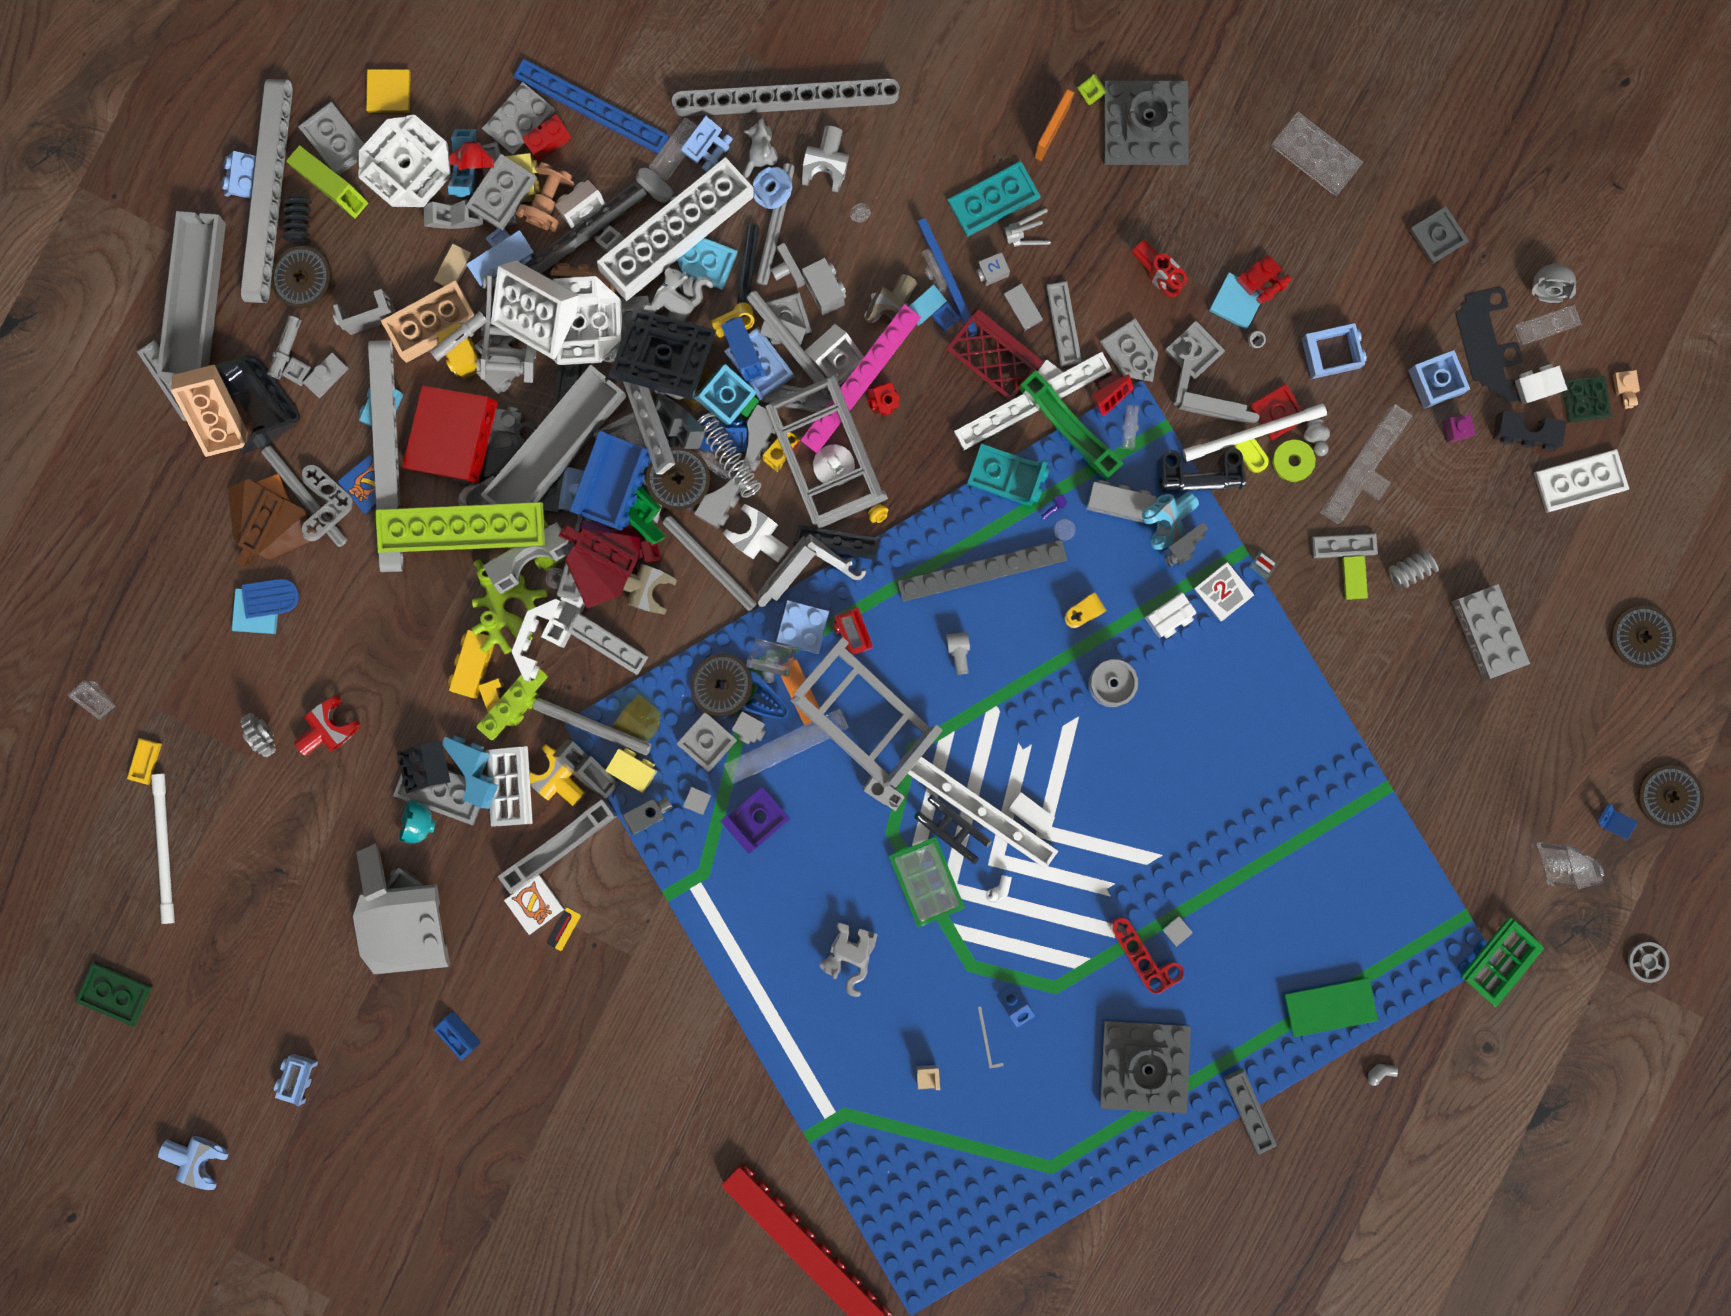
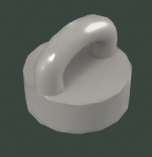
(687, 287)

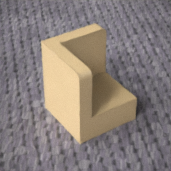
(928, 1077)

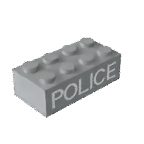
(1490, 632)

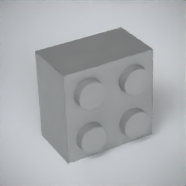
(823, 286)

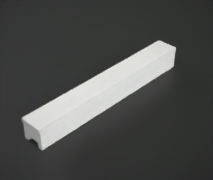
(983, 812)

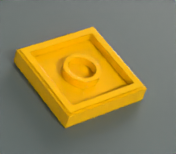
(388, 91)

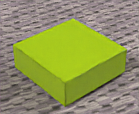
(1092, 89)

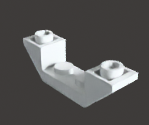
(526, 665)

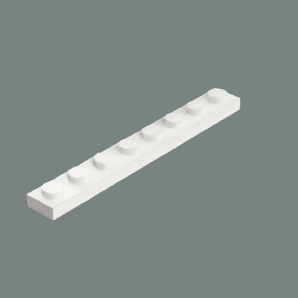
(1022, 407)

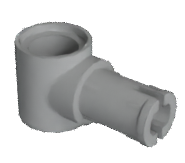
(959, 646)

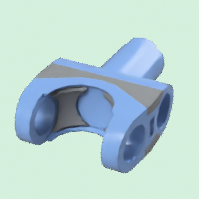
(192, 1160)

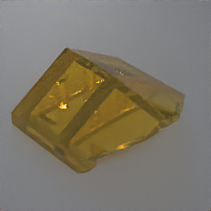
(639, 719)

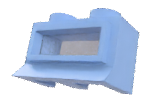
(294, 1079)

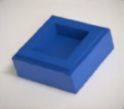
(945, 317)

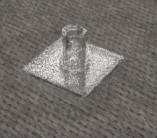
(771, 659)

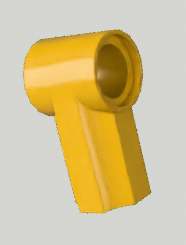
(739, 310)

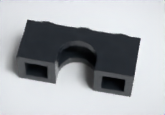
(1511, 429)

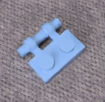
(701, 140)

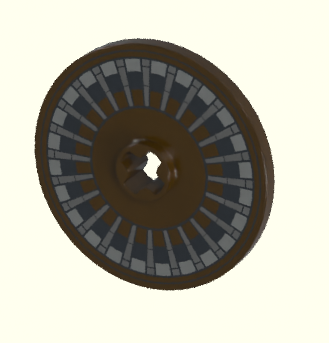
(306, 291)
(692, 487)
(1632, 648)
(706, 681)
(1685, 789)

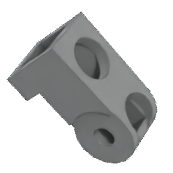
(885, 795)

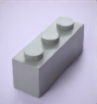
(1118, 501)

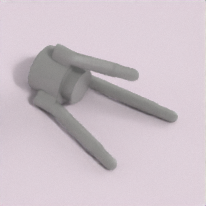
(1014, 231)

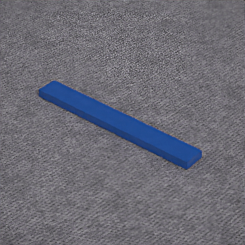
(591, 106)

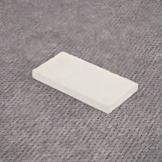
(1581, 480)

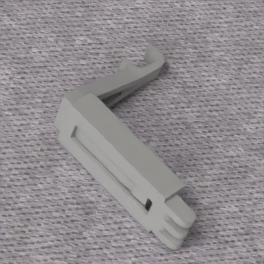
(1203, 404)
(795, 563)

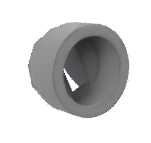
(1259, 342)

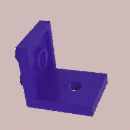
(745, 828)

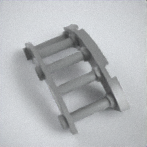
(527, 353)

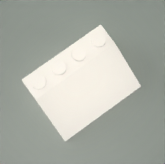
(533, 307)

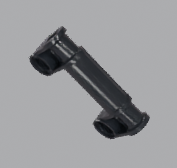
(1228, 476)

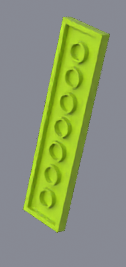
(460, 527)

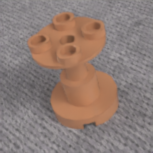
(542, 205)

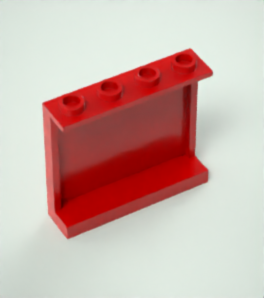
(450, 434)

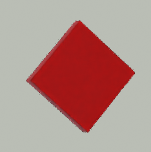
(1276, 406)

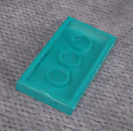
(993, 198)

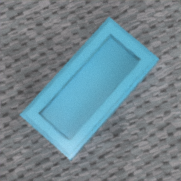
(928, 303)

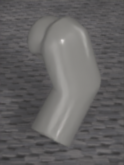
(1379, 1071)

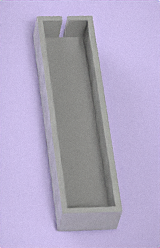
(191, 293)
(556, 440)

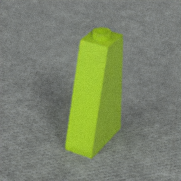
(327, 181)

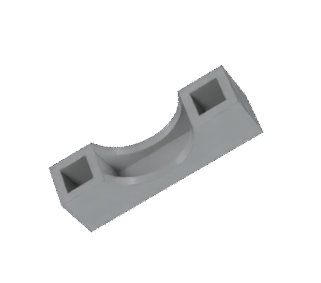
(506, 568)

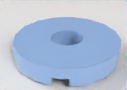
(779, 194)

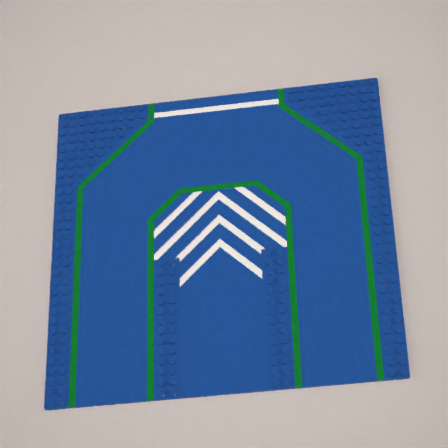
(1203, 798)

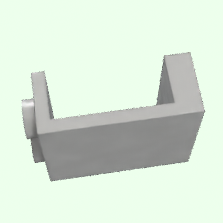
(367, 319)

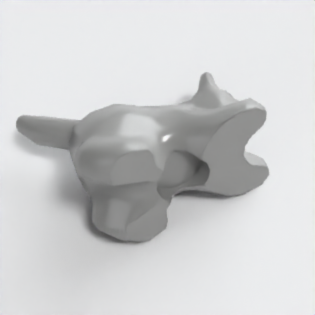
(761, 150)

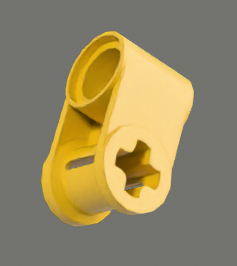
(1087, 610)

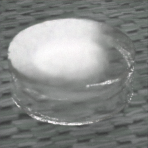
(1064, 530)

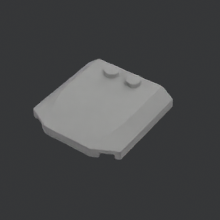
(401, 930)

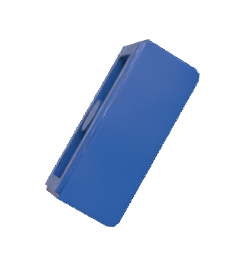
(457, 1035)

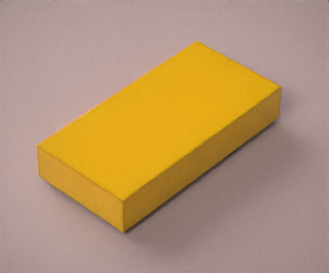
(144, 761)

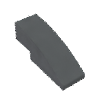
(679, 423)
(585, 768)

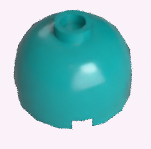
(416, 822)

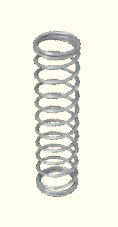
(748, 486)

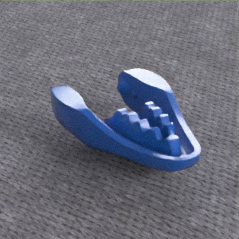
(766, 701)

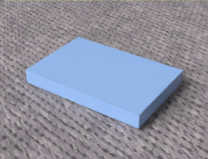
(774, 367)

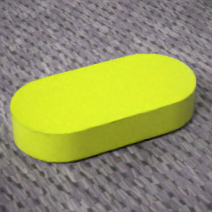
(1253, 455)

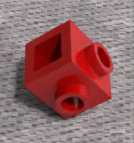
(883, 398)

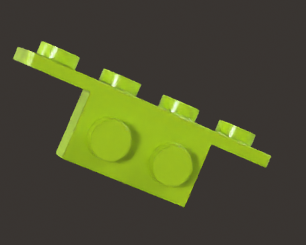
(512, 705)

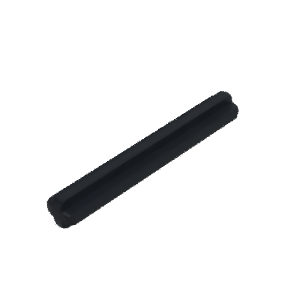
(748, 263)

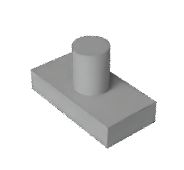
(787, 267)
(325, 375)

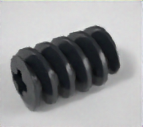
(296, 219)

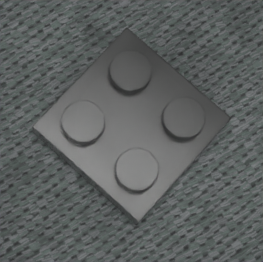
(1438, 235)

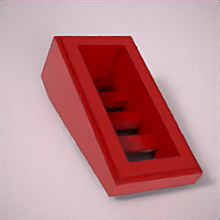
(1112, 394)

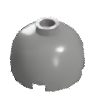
(1554, 283)

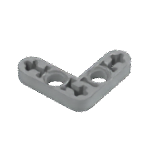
(331, 506)

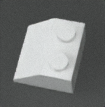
(579, 203)
(835, 354)

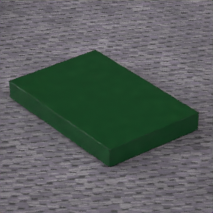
(114, 994)

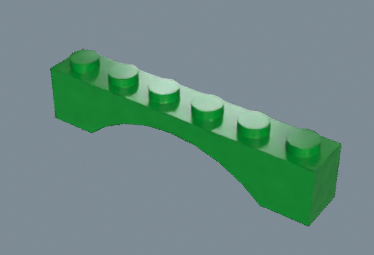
(1057, 413)

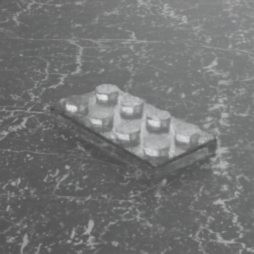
(1317, 153)

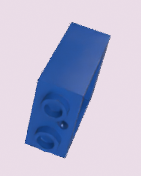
(743, 349)

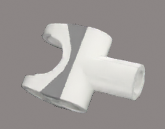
(758, 537)

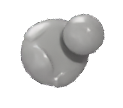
(1317, 434)

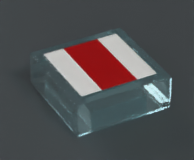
(1263, 565)

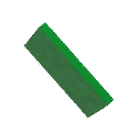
(1330, 1007)

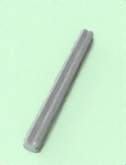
(772, 236)
(786, 338)
(301, 492)
(718, 572)
(592, 726)

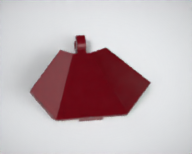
(601, 559)

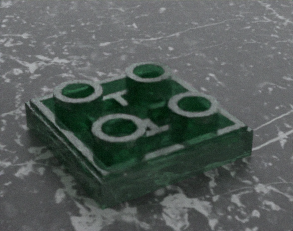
(1587, 399)

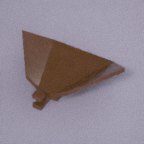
(264, 522)

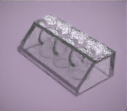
(1569, 866)

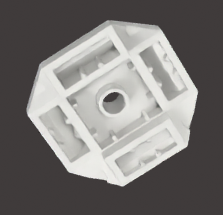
(391, 146)

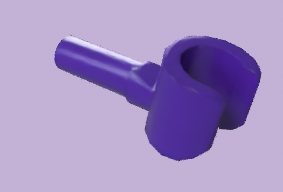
(1060, 502)

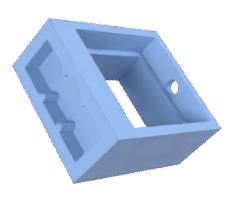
(1313, 356)

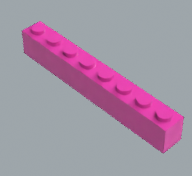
(864, 375)

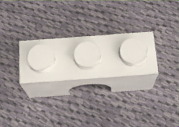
(555, 629)

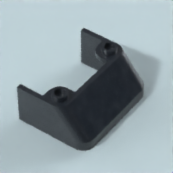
(261, 399)

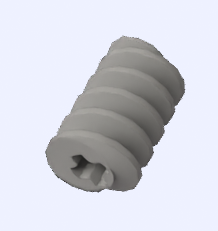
(1411, 568)

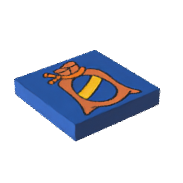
(361, 484)

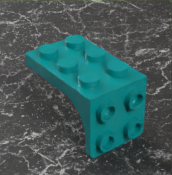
(1008, 475)

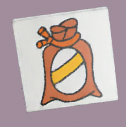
(534, 904)

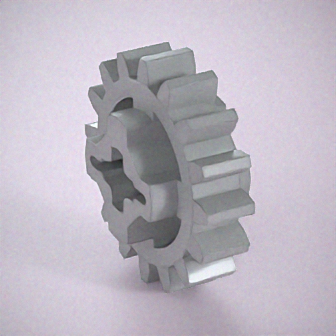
(258, 735)

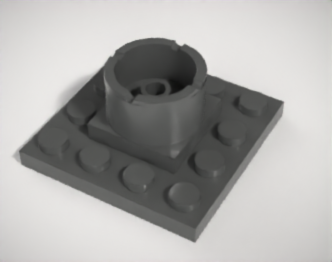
(1146, 123)
(1131, 1048)

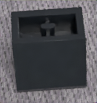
(423, 767)

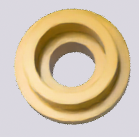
(878, 513)

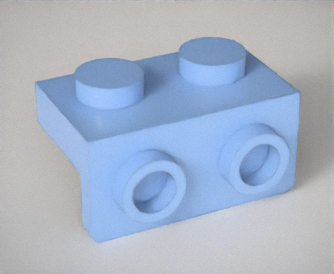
(239, 174)

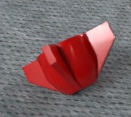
(471, 155)

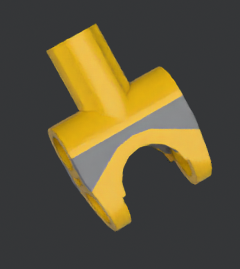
(556, 780)

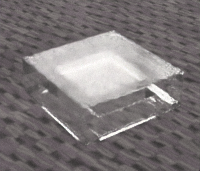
(1376, 486)

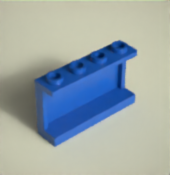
(611, 481)

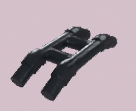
(955, 842)

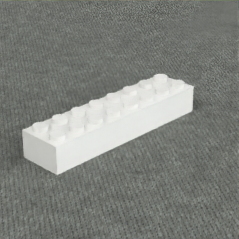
(675, 229)

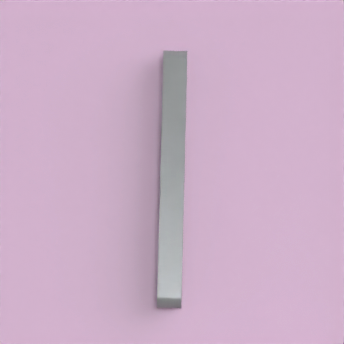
(796, 102)
(266, 191)
(385, 439)

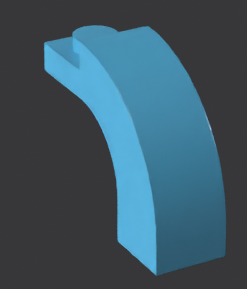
(463, 181)

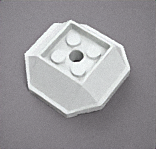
(601, 325)

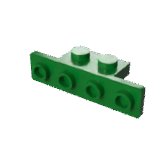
(642, 515)

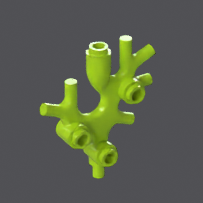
(499, 616)

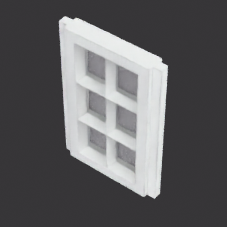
(513, 797)

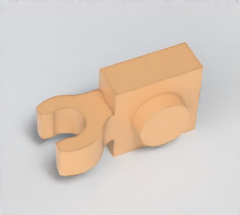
(1626, 385)

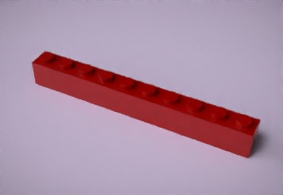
(801, 1244)

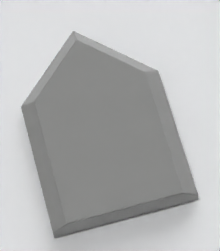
(1132, 351)

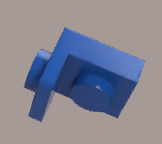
(738, 433)

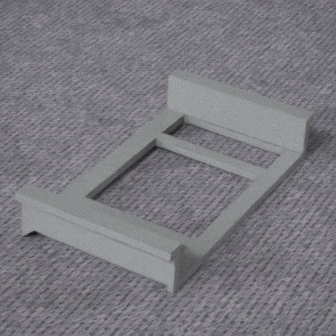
(877, 494)
(928, 735)

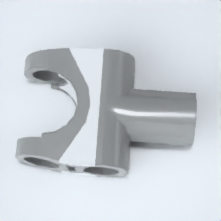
(826, 158)

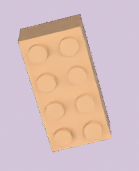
(417, 325)
(209, 410)

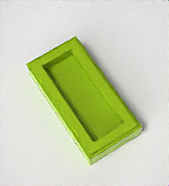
(1354, 577)

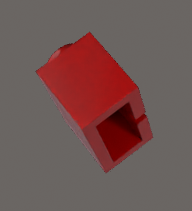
(547, 139)

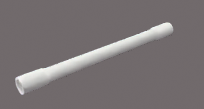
(1306, 415)
(166, 905)

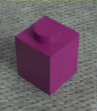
(1458, 428)

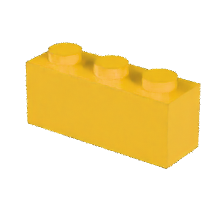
(470, 666)

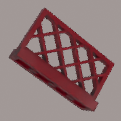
(1006, 340)

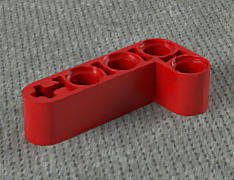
(1141, 953)

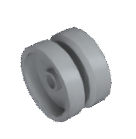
(1125, 683)

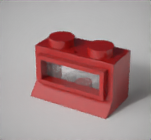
(853, 630)

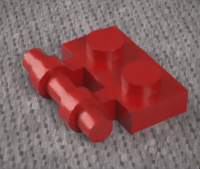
(1260, 274)

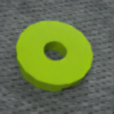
(1306, 460)

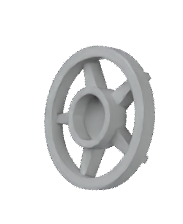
(1648, 962)

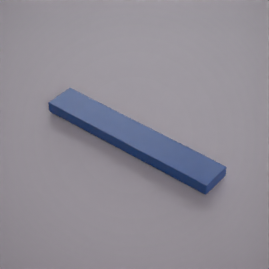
(952, 288)

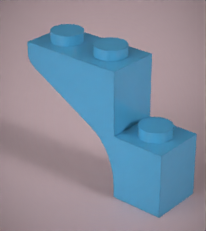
(471, 761)

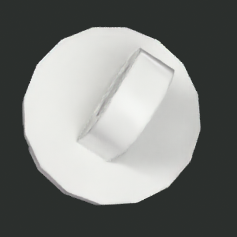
(832, 463)

